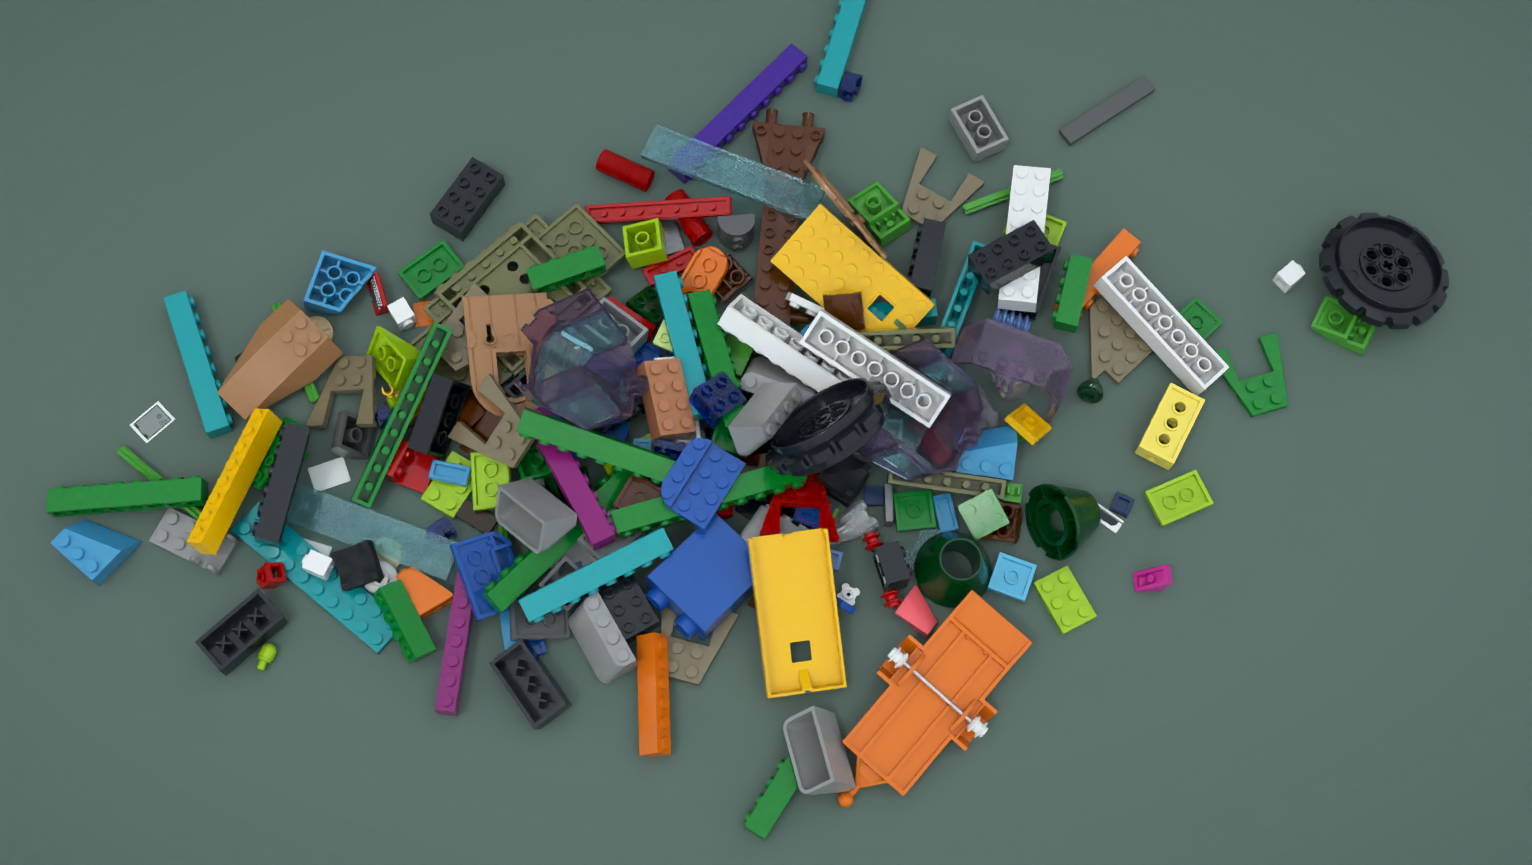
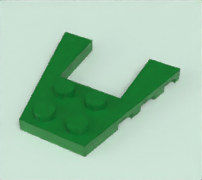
(1262, 392)

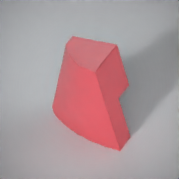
(917, 612)

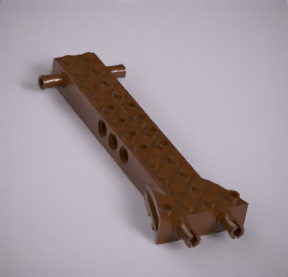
(782, 149)

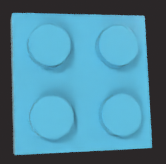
(1012, 577)

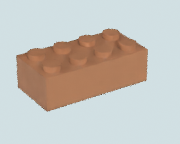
(666, 400)

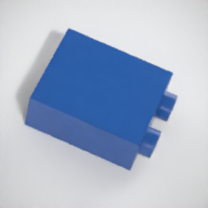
(703, 579)

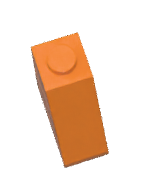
(424, 592)

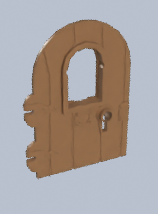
(856, 220)
(505, 317)

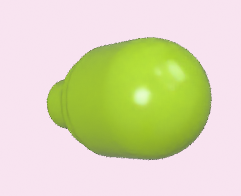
(266, 655)

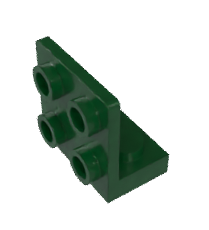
(647, 306)

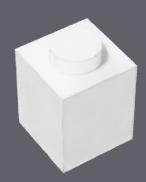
(1289, 276)
(402, 314)
(318, 564)

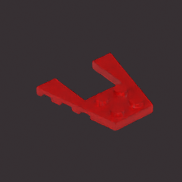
(809, 496)

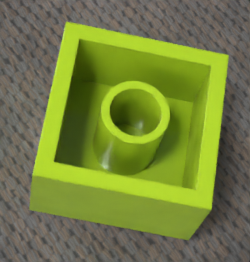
(645, 243)

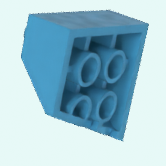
(335, 283)
(992, 456)
(94, 548)

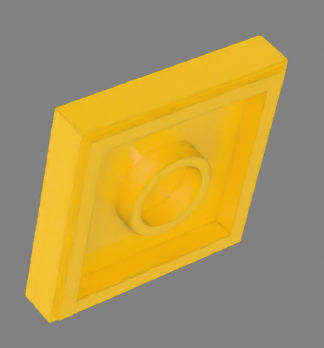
(1028, 424)

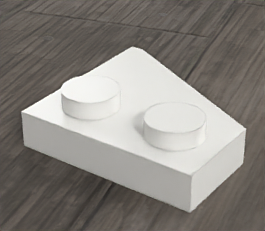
(797, 302)

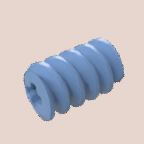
(1012, 320)

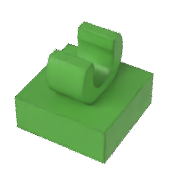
(1013, 493)

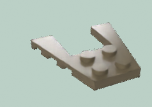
(924, 203)
(455, 351)
(349, 375)
(504, 443)
(688, 659)

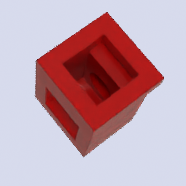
(265, 575)

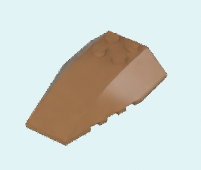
(278, 361)

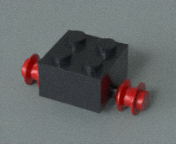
(890, 567)

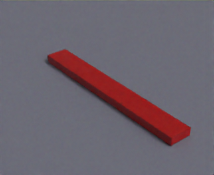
(660, 209)

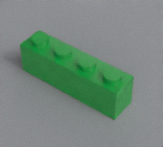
(566, 270)
(1072, 294)
(404, 621)
(773, 802)

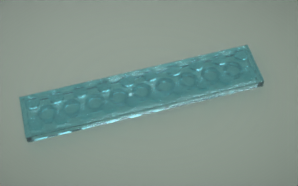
(732, 172)
(355, 524)

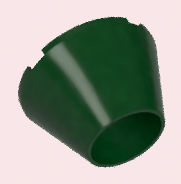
(1061, 519)
(940, 585)

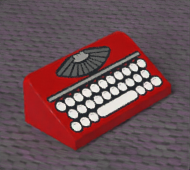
(377, 295)

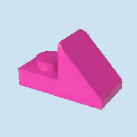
(1153, 579)

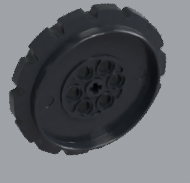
(1383, 270)
(829, 427)

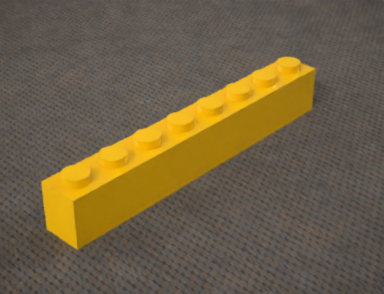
(234, 481)

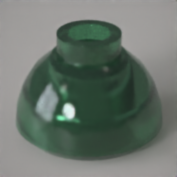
(1090, 391)

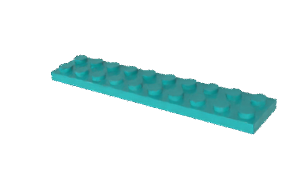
(352, 608)

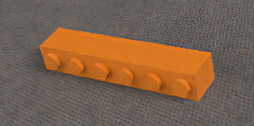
(1122, 245)
(653, 695)

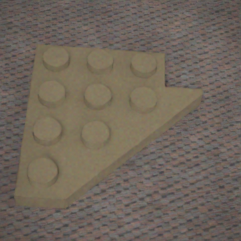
(1113, 343)

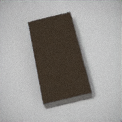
(479, 520)

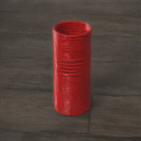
(625, 170)
(695, 228)

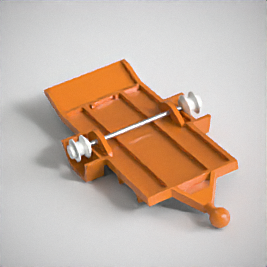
(935, 698)

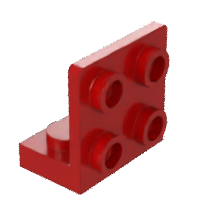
(410, 468)

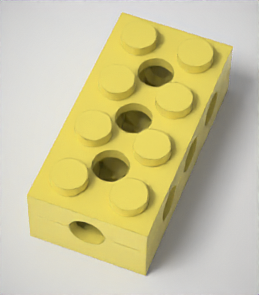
(1181, 424)

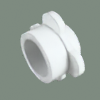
(853, 593)

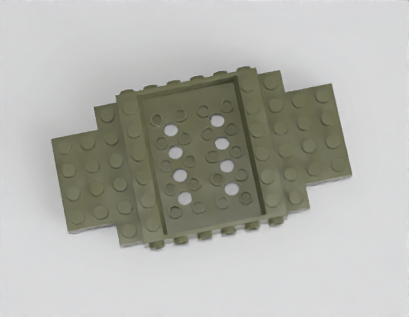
(525, 245)

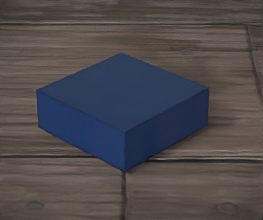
(873, 495)
(1121, 504)

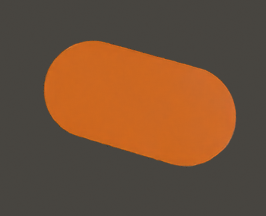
(704, 271)

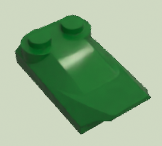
(533, 465)

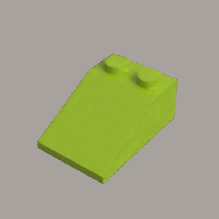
(392, 356)

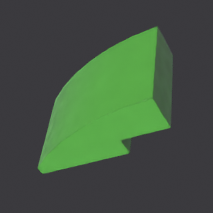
(881, 213)
(1342, 327)
(740, 354)

